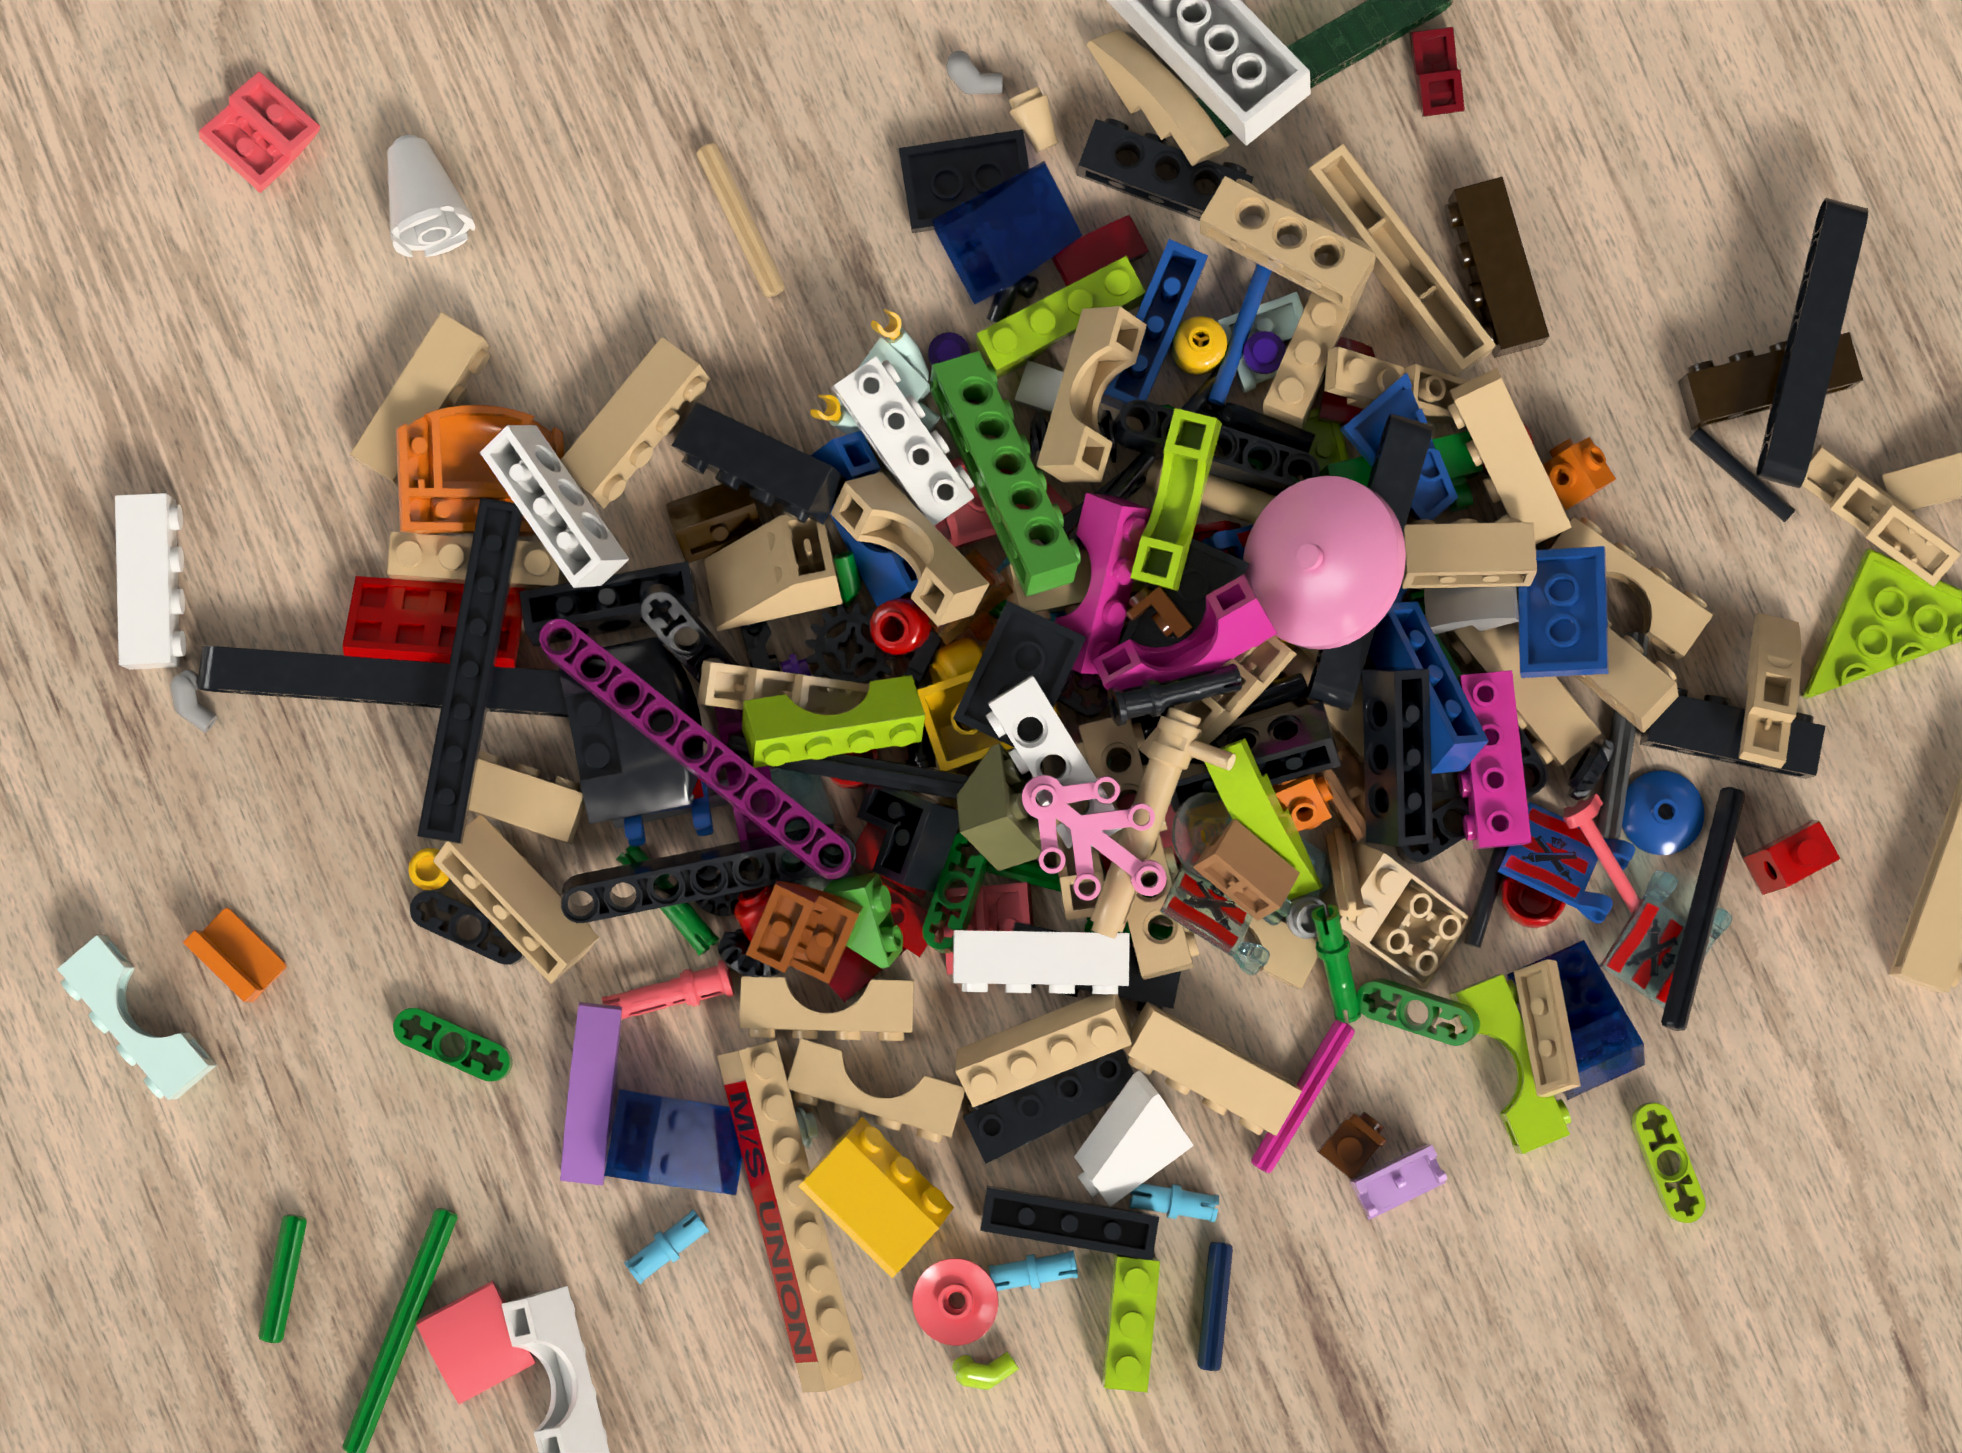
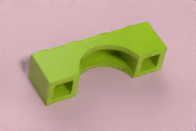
(1039, 326)
(1178, 500)
(784, 732)
(1527, 1118)

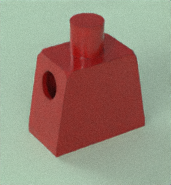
(1792, 857)

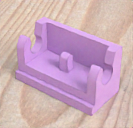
(1398, 1181)

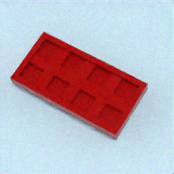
(417, 621)

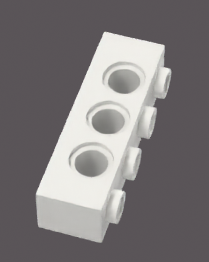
(554, 505)
(1028, 700)

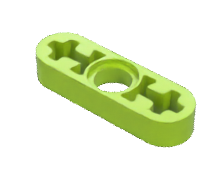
(1666, 1129)

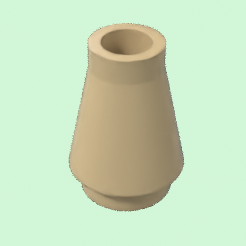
(1034, 116)

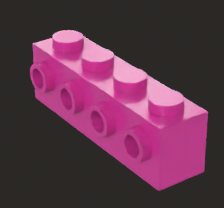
(1496, 774)

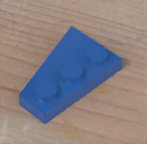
(1365, 430)

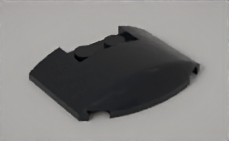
(616, 763)

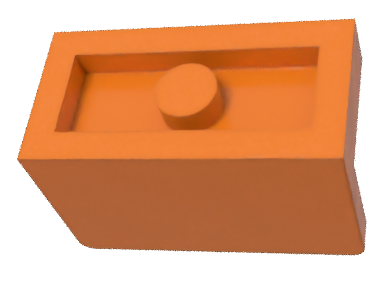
(236, 955)

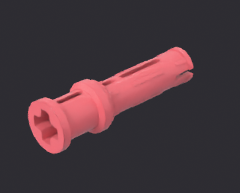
(688, 988)

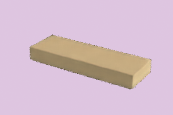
(1547, 1028)

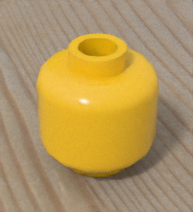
(1194, 358)
(955, 659)

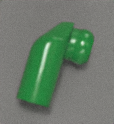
(848, 577)

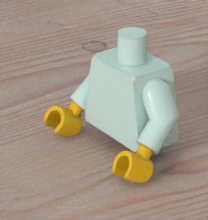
(908, 363)

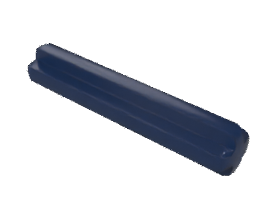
(1215, 1306)

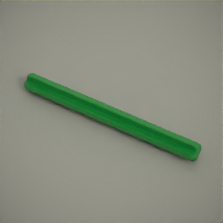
(400, 1331)

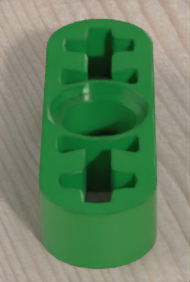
(934, 917)
(1443, 1032)
(419, 1041)

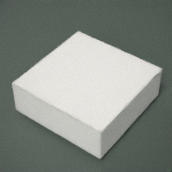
(1039, 387)

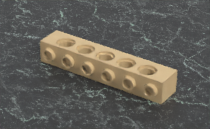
(1154, 956)

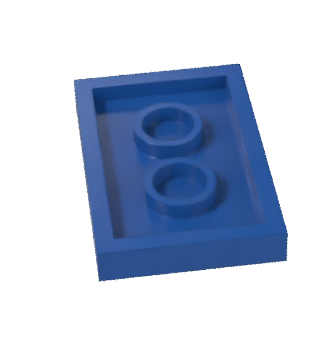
(1565, 615)

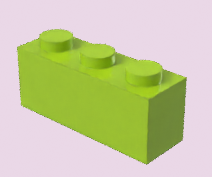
(1131, 1323)

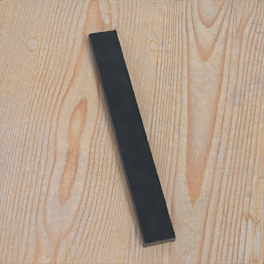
(471, 671)

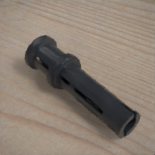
(1155, 696)

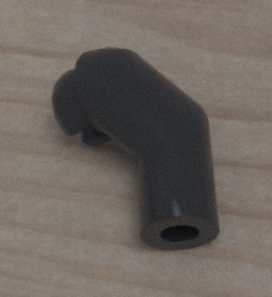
(1004, 300)

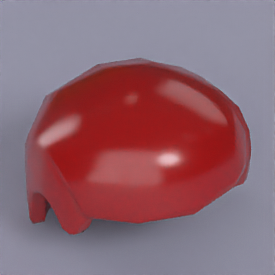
(1528, 905)

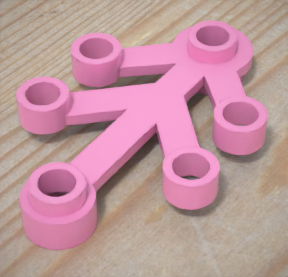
(1087, 831)

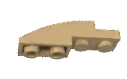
(1365, 378)
(1771, 689)

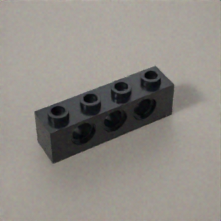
(1140, 180)
(605, 607)
(1281, 744)
(1397, 756)

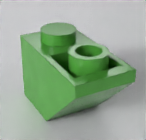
(875, 932)

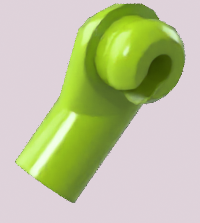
(981, 1375)

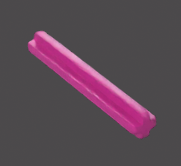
(1310, 1084)

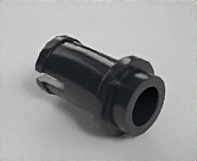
(922, 752)

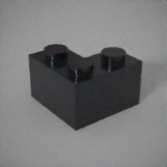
(916, 834)

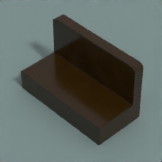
(712, 520)

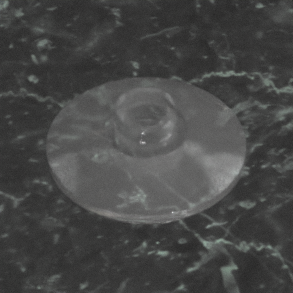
(1198, 812)

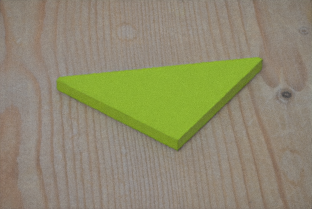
(1884, 623)

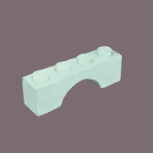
(101, 978)

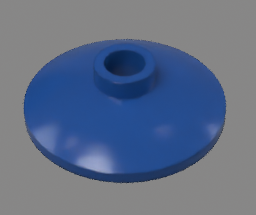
(1641, 816)

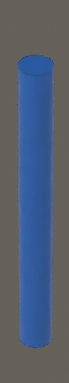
(1240, 335)

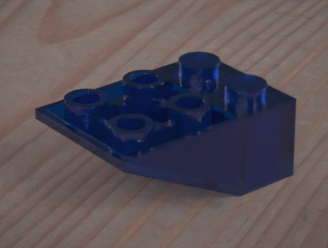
(1007, 232)
(1600, 1029)
(674, 1143)

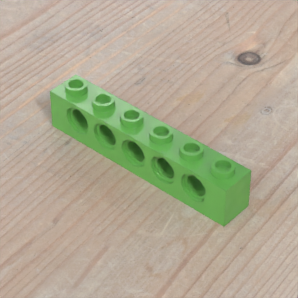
(1034, 565)

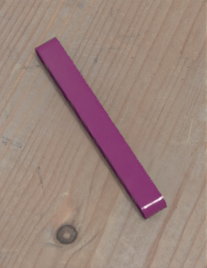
(684, 730)

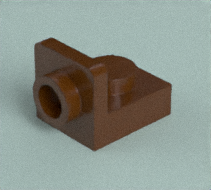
(1168, 615)
(1353, 1143)

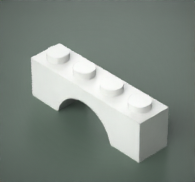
(549, 1330)

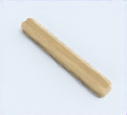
(740, 220)

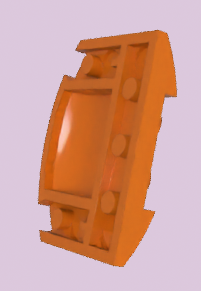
(445, 473)

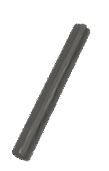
(1618, 767)

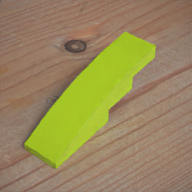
(1255, 805)

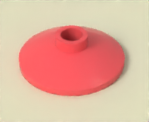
(937, 1314)

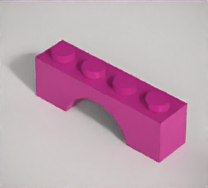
(1111, 535)
(1229, 627)

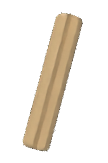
(1344, 874)

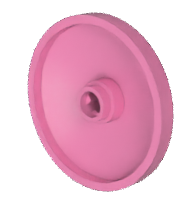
(1325, 561)

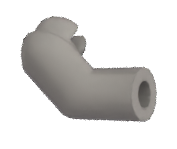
(968, 77)
(185, 702)

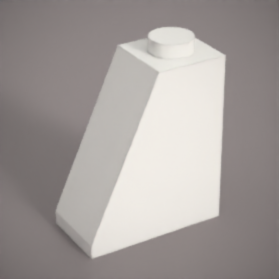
(1130, 1142)

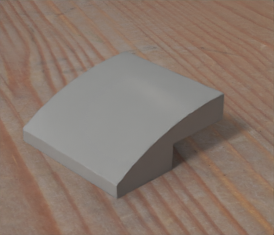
(1466, 606)

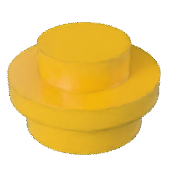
(425, 872)

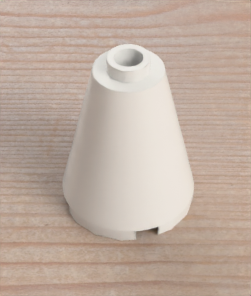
(423, 201)

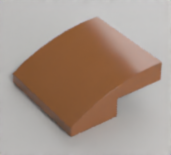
(804, 930)

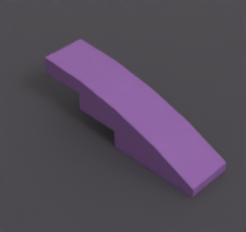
(591, 1093)

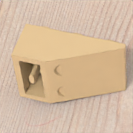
(772, 574)
(1402, 918)

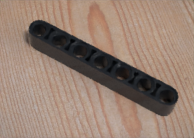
(1812, 343)
(1395, 480)
(690, 885)

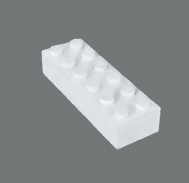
(1223, 58)

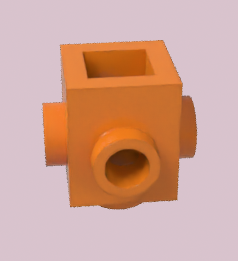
(1577, 471)
(1306, 800)

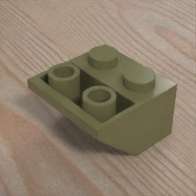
(994, 813)

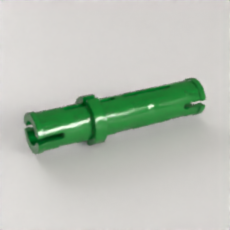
(680, 915)
(1334, 950)

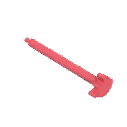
(1582, 816)

